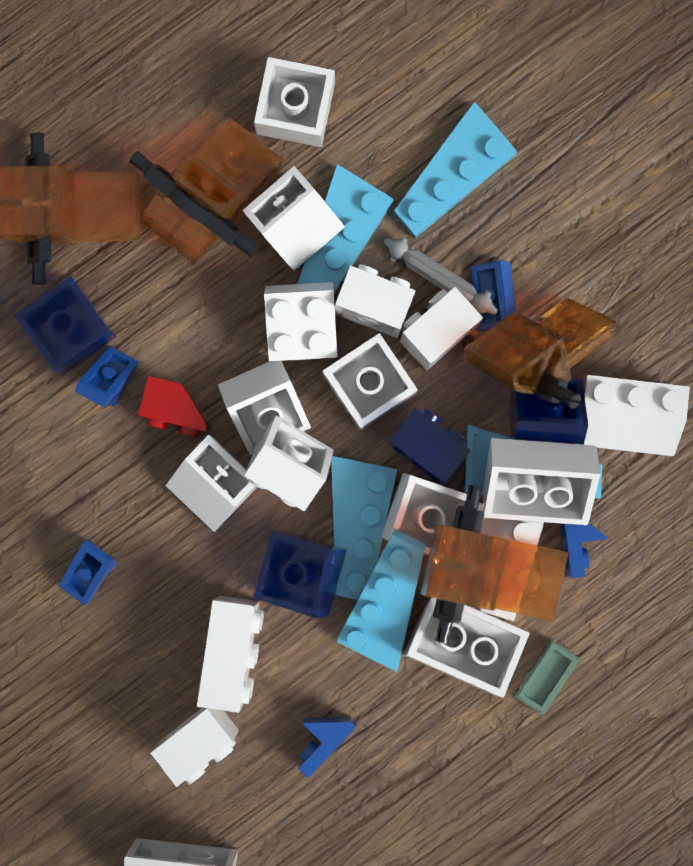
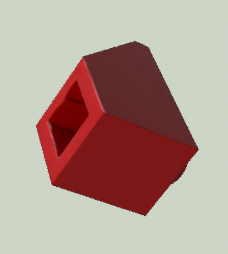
(171, 404)

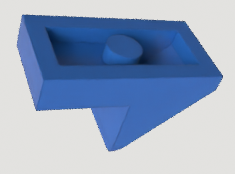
(107, 378)
(578, 557)
(87, 572)
(331, 733)

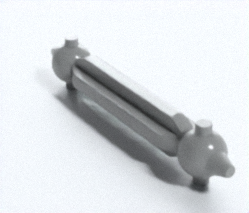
(438, 274)

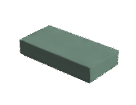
(546, 677)

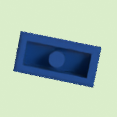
(497, 279)

